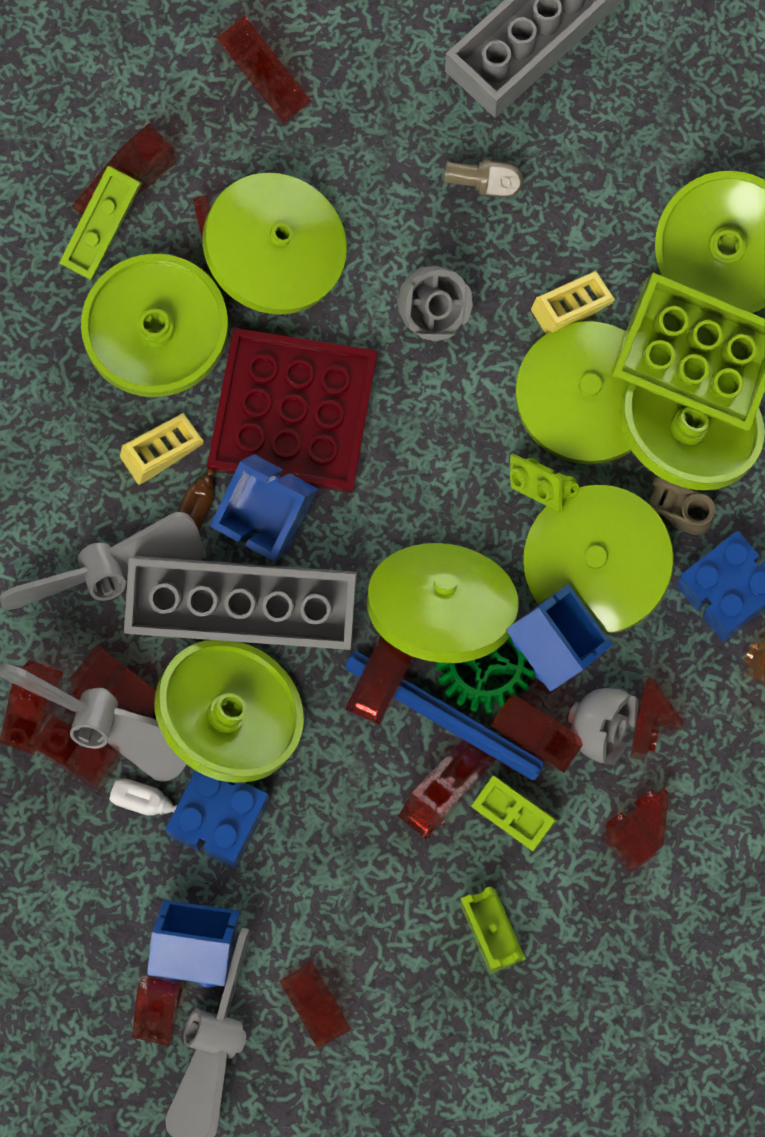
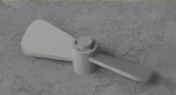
(106, 567)
(101, 722)
(215, 1038)

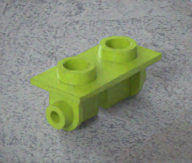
(540, 482)

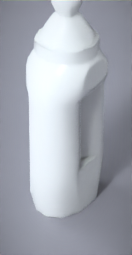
(140, 798)

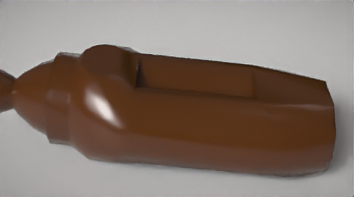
(199, 498)

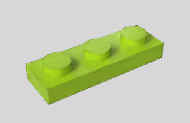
(100, 222)

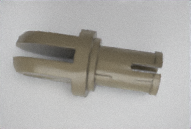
(488, 177)

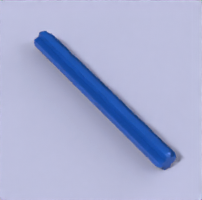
(459, 723)

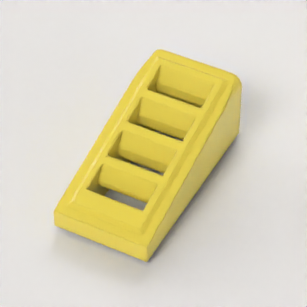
(553, 316)
(144, 472)

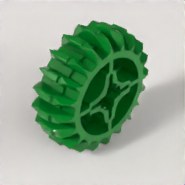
(478, 693)

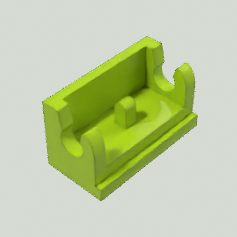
(514, 813)
(492, 930)

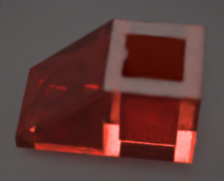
(27, 711)
(537, 733)
(86, 764)
(639, 834)

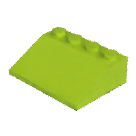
(695, 351)

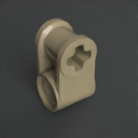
(678, 504)

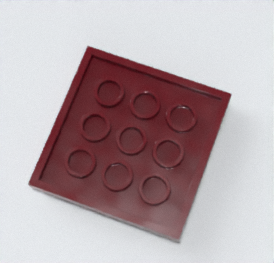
(294, 407)

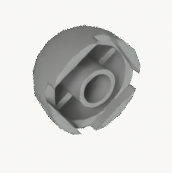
(434, 302)
(602, 722)

